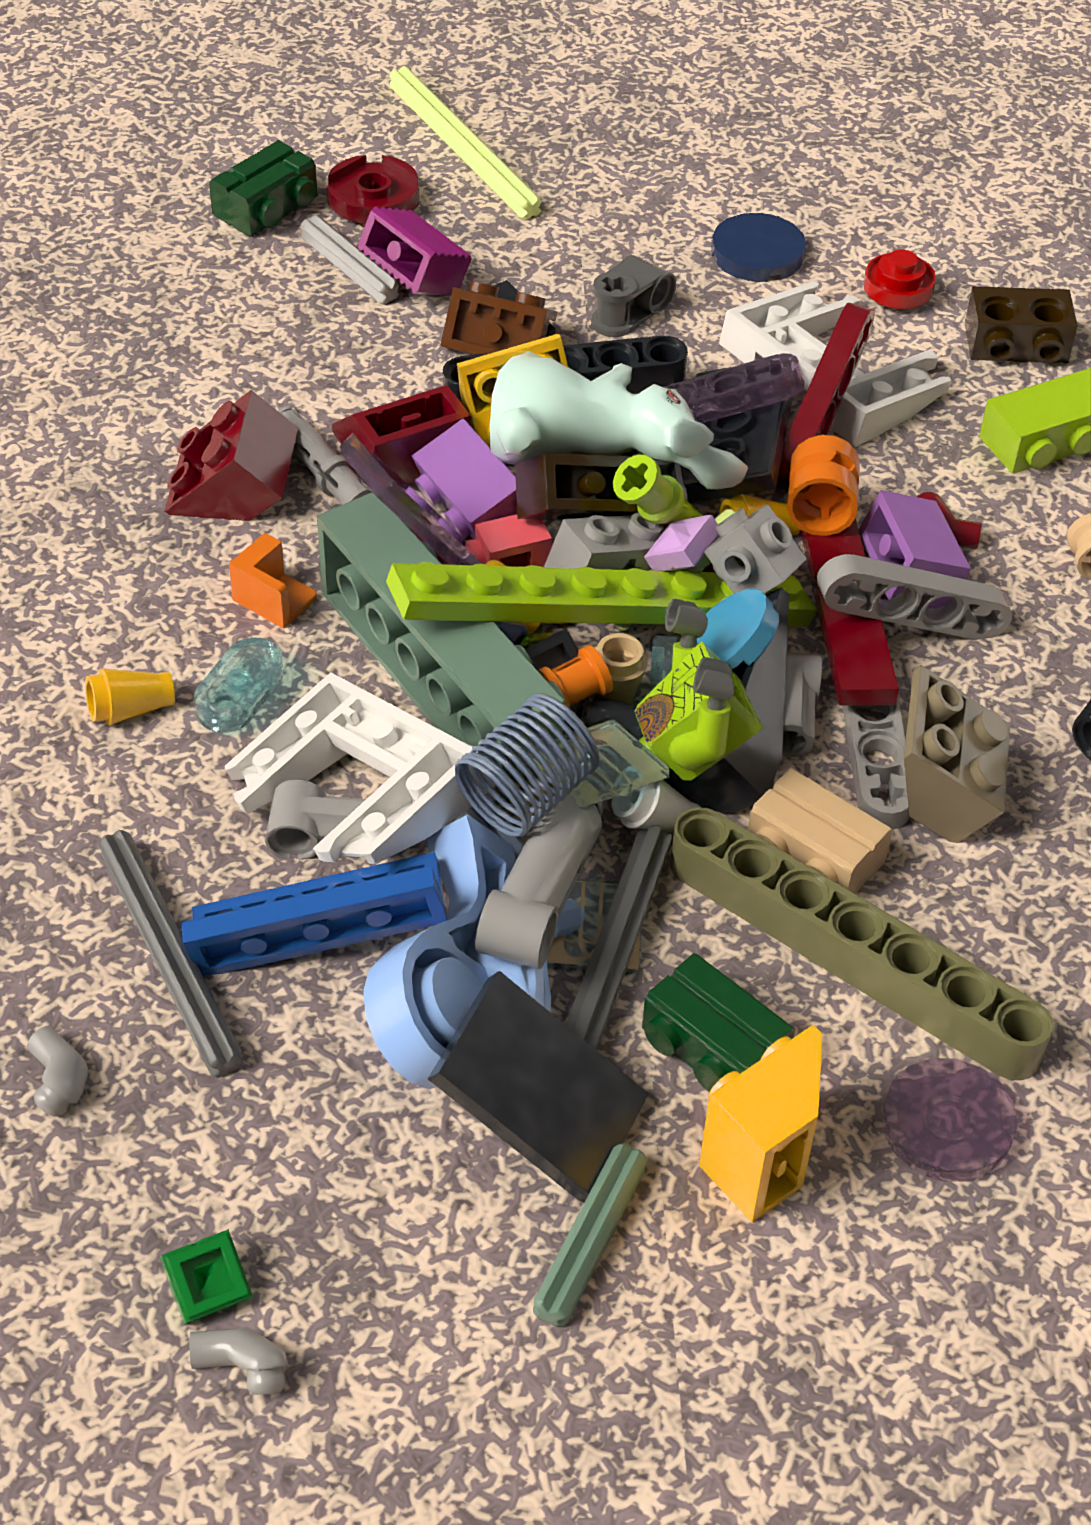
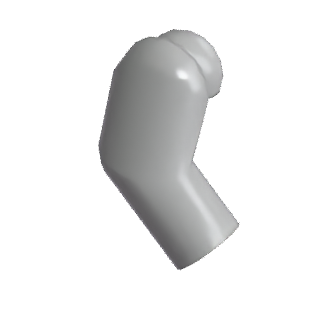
(64, 1071)
(243, 1349)

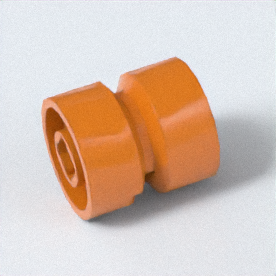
(823, 485)

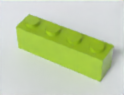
(1040, 422)

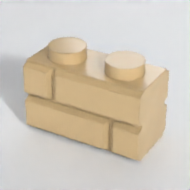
(821, 830)

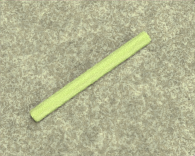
(465, 143)

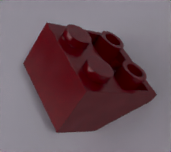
(404, 427)
(233, 462)

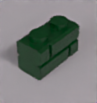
(263, 188)
(709, 1021)

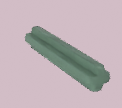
(589, 1235)

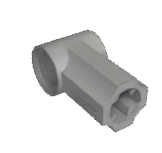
(801, 698)
(303, 817)

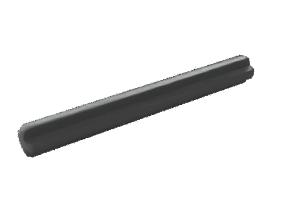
(619, 935)
(166, 947)

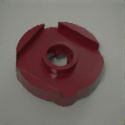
(360, 186)

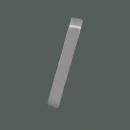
(910, 607)
(879, 736)

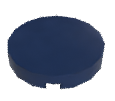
(758, 247)

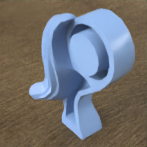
(431, 979)

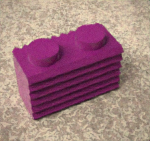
(413, 251)

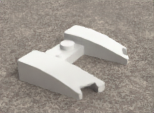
(790, 324)
(343, 720)

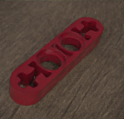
(829, 381)

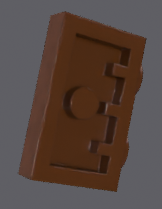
(487, 324)

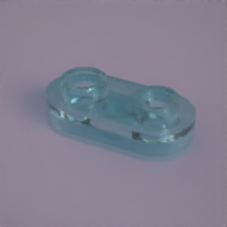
(231, 694)

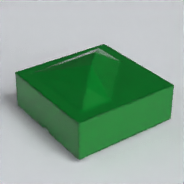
(206, 1276)

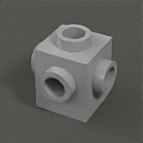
(754, 551)

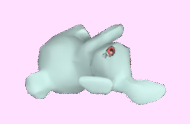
(555, 410)

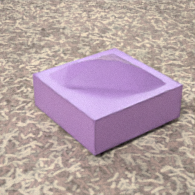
(682, 544)

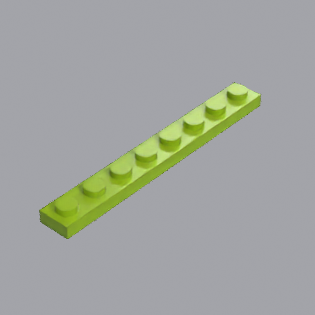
(562, 594)

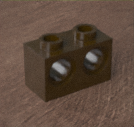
(1020, 324)

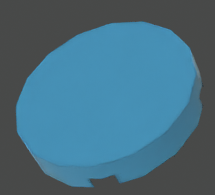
(741, 627)

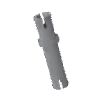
(331, 470)

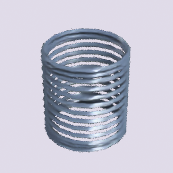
(546, 745)

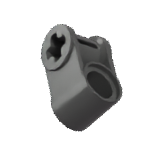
(630, 296)

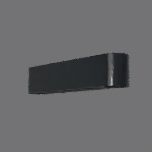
(653, 361)

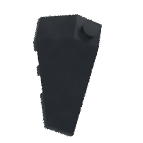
(751, 768)

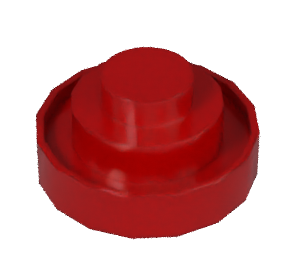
(899, 280)

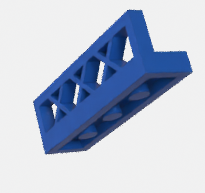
(316, 915)

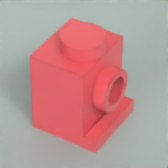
(512, 541)

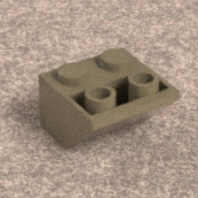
(953, 758)

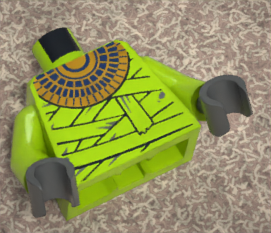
(699, 706)

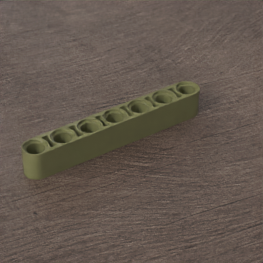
(861, 944)

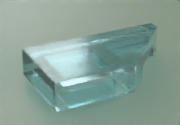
(661, 658)

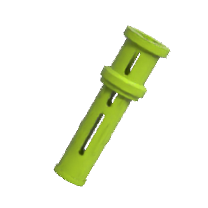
(657, 496)

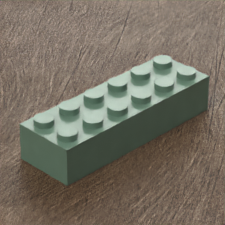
(454, 671)

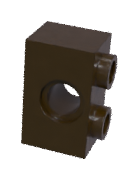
(569, 487)

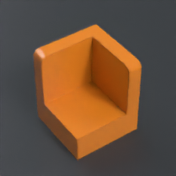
(263, 586)

